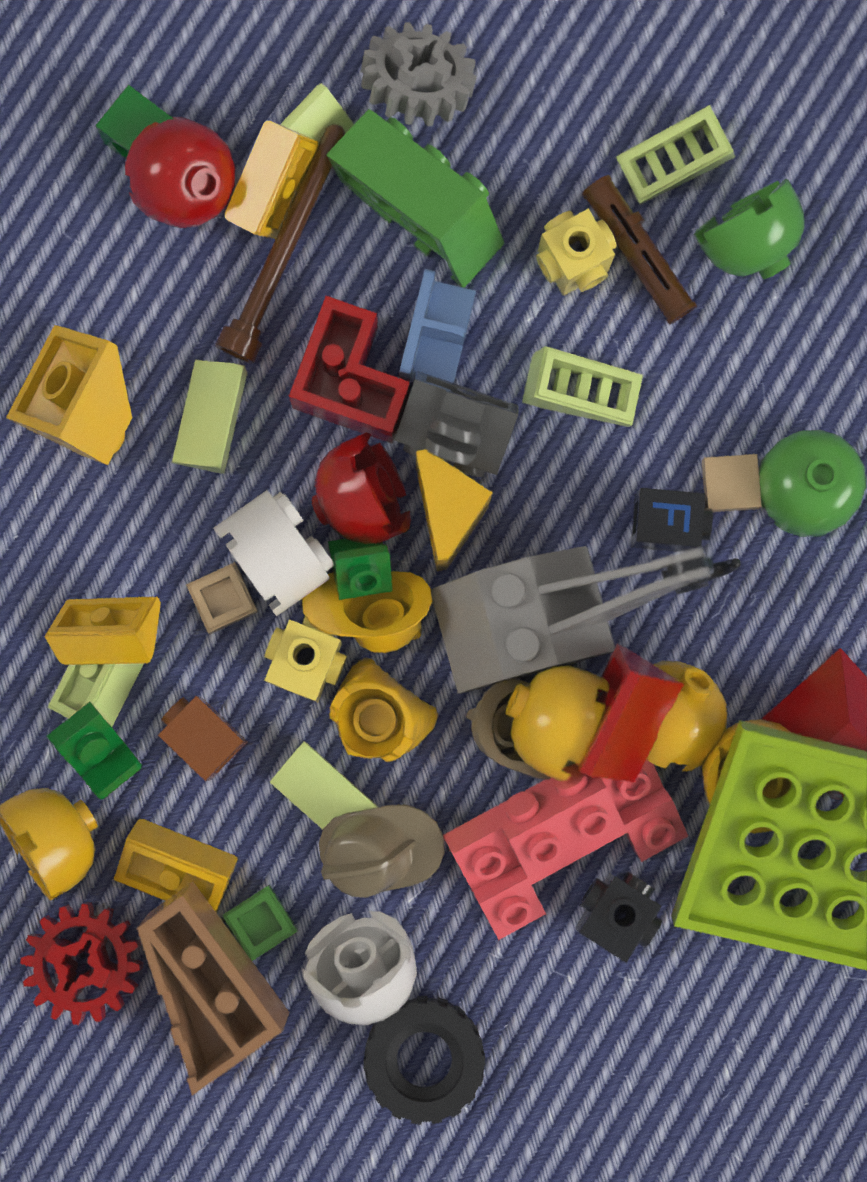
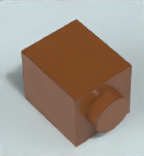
(200, 736)

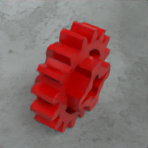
(59, 953)

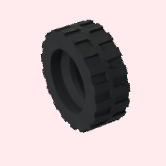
(434, 1101)

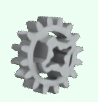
(418, 74)

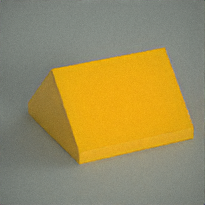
(451, 505)

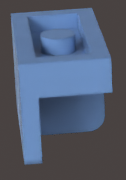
(437, 330)

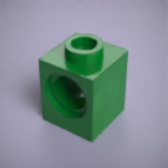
(127, 120)

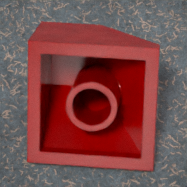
(828, 706)

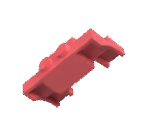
(553, 827)

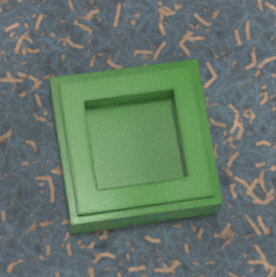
(260, 922)

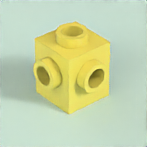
(574, 268)
(303, 679)

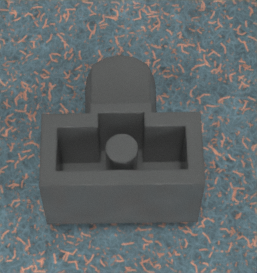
(457, 425)

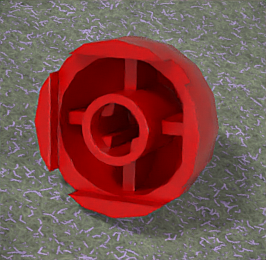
(180, 172)
(359, 492)

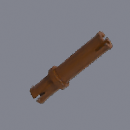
(604, 198)

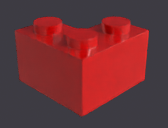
(338, 384)

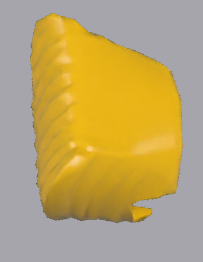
(378, 714)

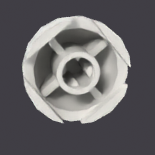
(361, 968)

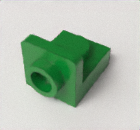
(360, 568)
(95, 751)

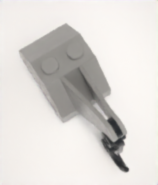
(547, 611)

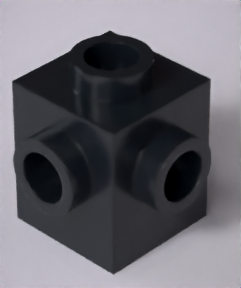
(635, 928)

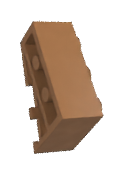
(209, 986)

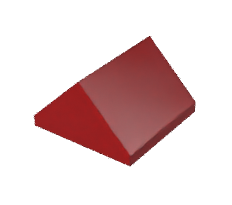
(632, 715)

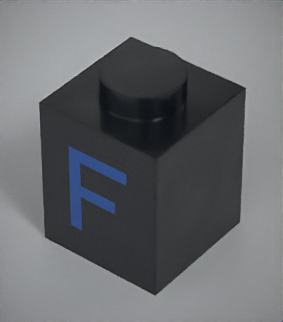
(670, 520)

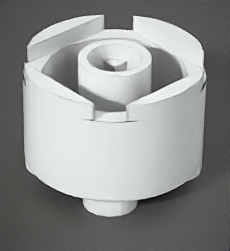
(274, 550)

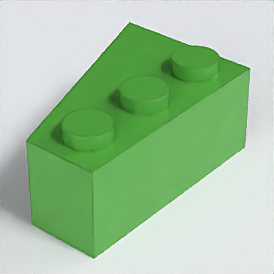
(419, 193)

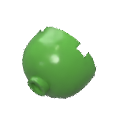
(755, 232)
(811, 482)

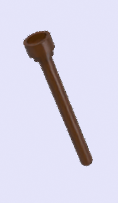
(243, 334)

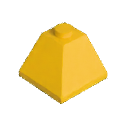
(76, 395)

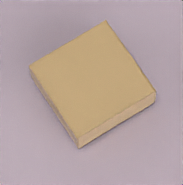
(731, 483)
(222, 598)

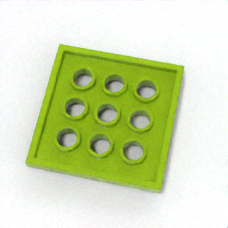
(739, 807)

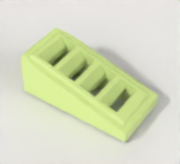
(703, 119)
(557, 400)

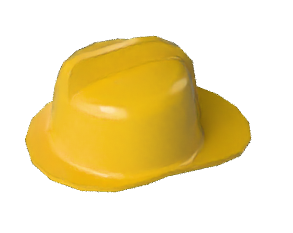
(376, 621)

